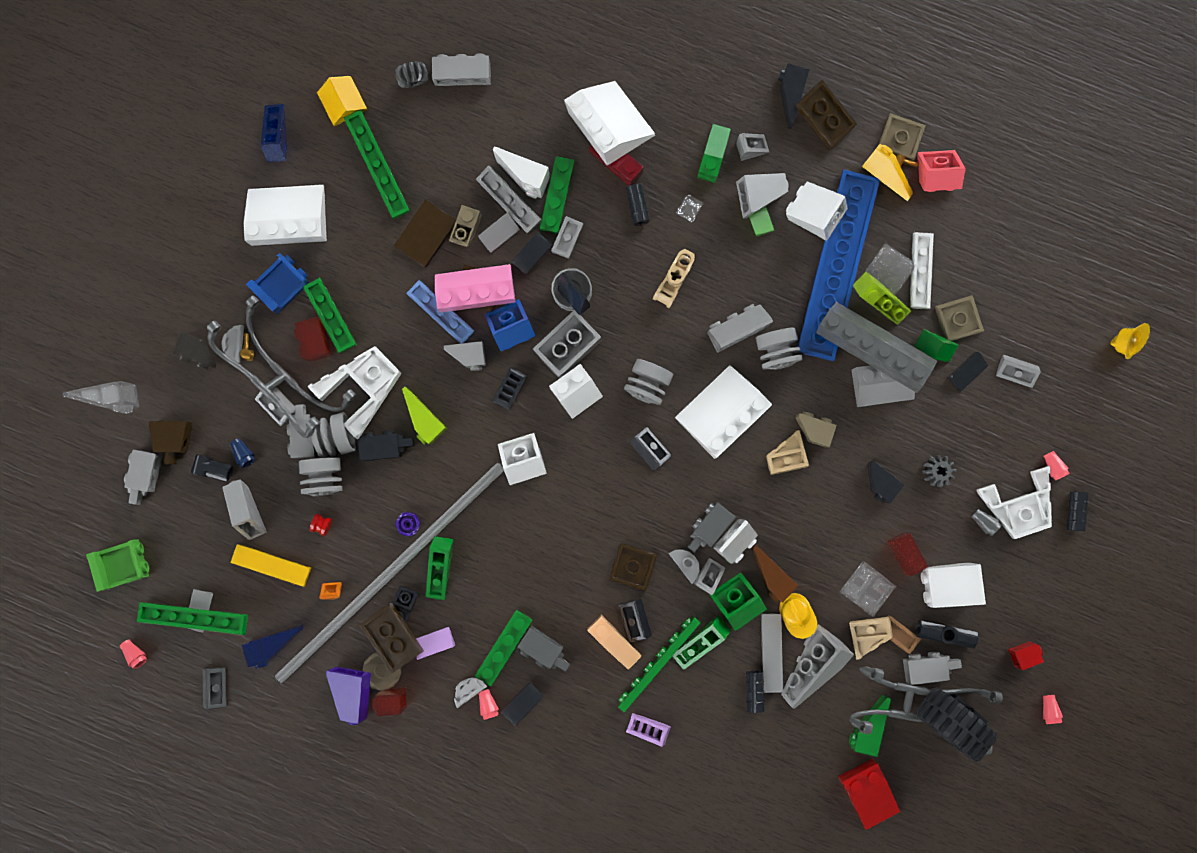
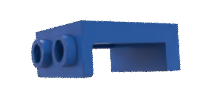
(279, 283)

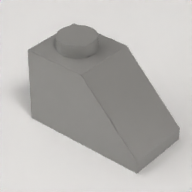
(468, 354)

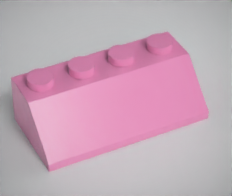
(474, 288)

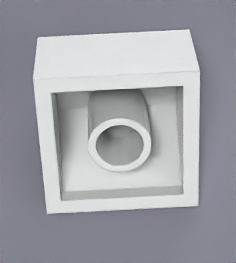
(576, 391)
(521, 459)

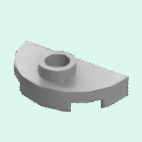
(233, 342)
(687, 563)
(467, 690)

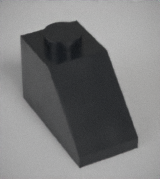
(883, 483)

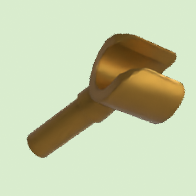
(901, 159)
(245, 353)

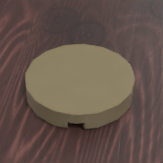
(380, 675)

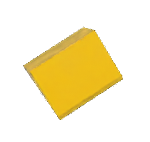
(340, 98)

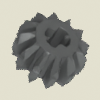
(411, 74)
(939, 462)

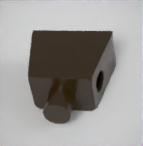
(170, 438)

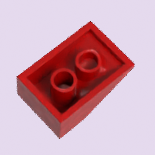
(869, 793)

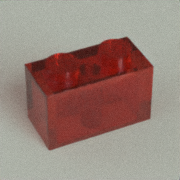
(312, 339)
(907, 553)
(390, 702)

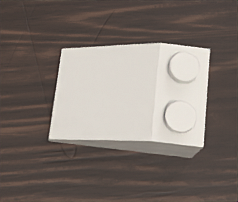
(526, 173)
(736, 541)

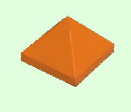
(330, 591)

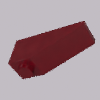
(625, 167)

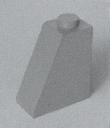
(759, 191)
(243, 510)

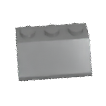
(739, 327)
(567, 344)
(876, 388)

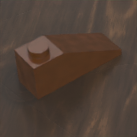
(774, 578)

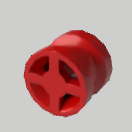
(320, 524)

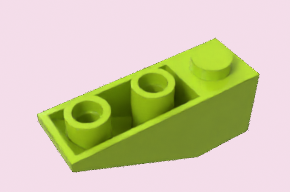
(881, 298)

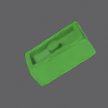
(761, 222)

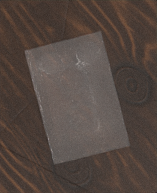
(115, 396)

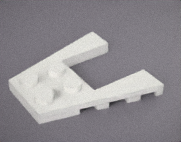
(373, 374)

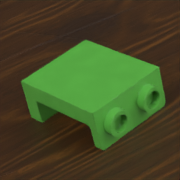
(118, 565)

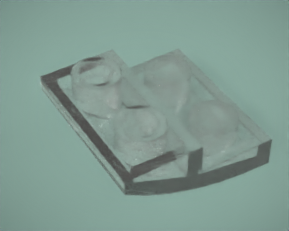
(890, 268)
(868, 588)

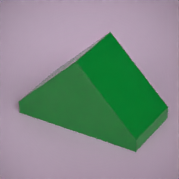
(936, 346)

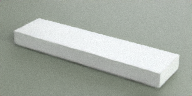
(922, 274)

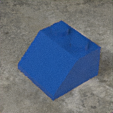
(509, 325)

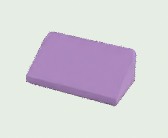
(435, 642)

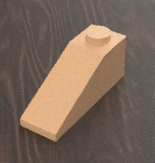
(614, 642)

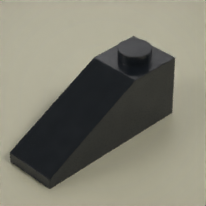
(792, 86)

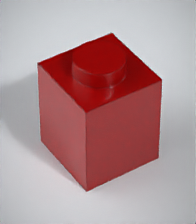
(1026, 655)

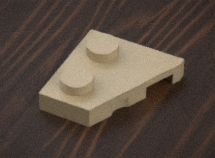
(788, 455)
(870, 634)

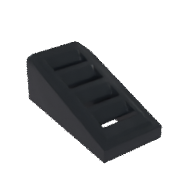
(521, 376)

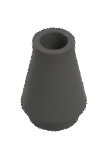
(986, 522)

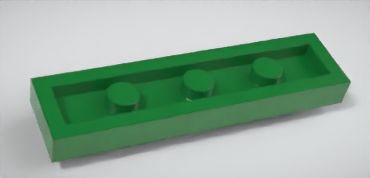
(557, 195)
(329, 315)
(503, 648)

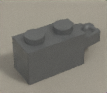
(711, 526)
(543, 649)

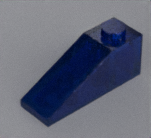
(274, 133)
(266, 648)

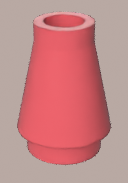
(1057, 467)
(133, 655)
(487, 705)
(1051, 710)

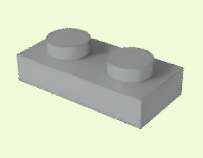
(567, 237)

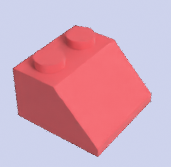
(940, 170)

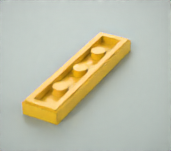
(270, 565)

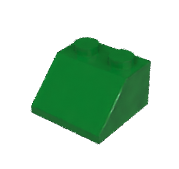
(738, 601)

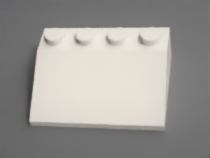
(608, 120)
(285, 215)
(723, 411)

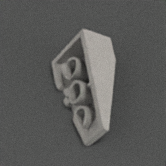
(819, 662)

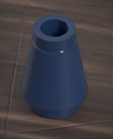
(243, 455)

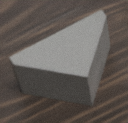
(751, 145)
(710, 576)

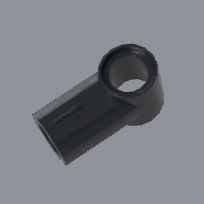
(206, 467)

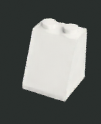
(817, 209)
(953, 585)

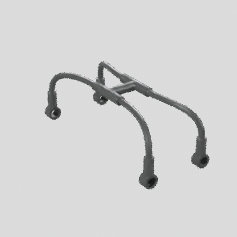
(282, 376)
(877, 675)

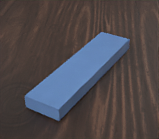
(448, 320)

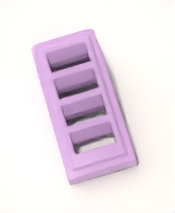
(658, 725)

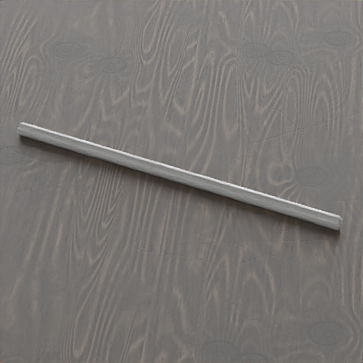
(389, 573)

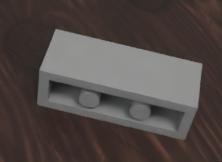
(461, 70)

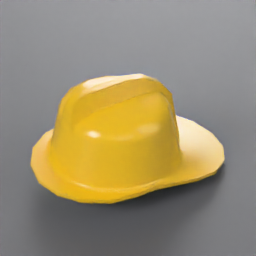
(1131, 340)
(798, 616)

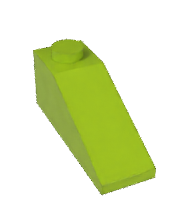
(424, 421)

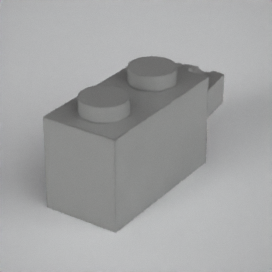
(299, 446)
(141, 474)
(929, 668)

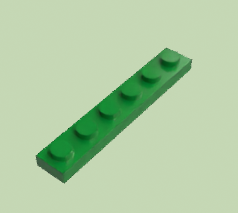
(377, 164)
(192, 618)
(652, 669)

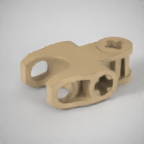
(669, 288)

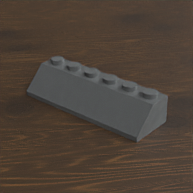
(876, 347)

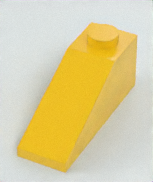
(886, 168)

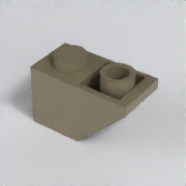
(465, 226)
(816, 431)

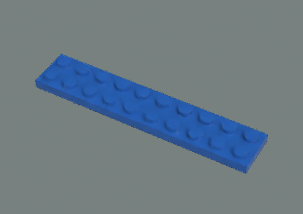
(838, 262)

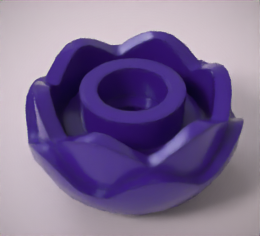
(401, 523)

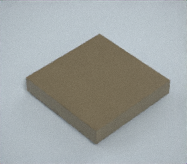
(902, 136)
(959, 318)

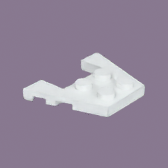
(1025, 513)

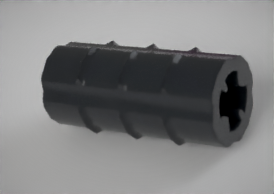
(637, 204)
(1077, 511)
(755, 691)

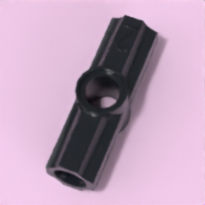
(957, 635)

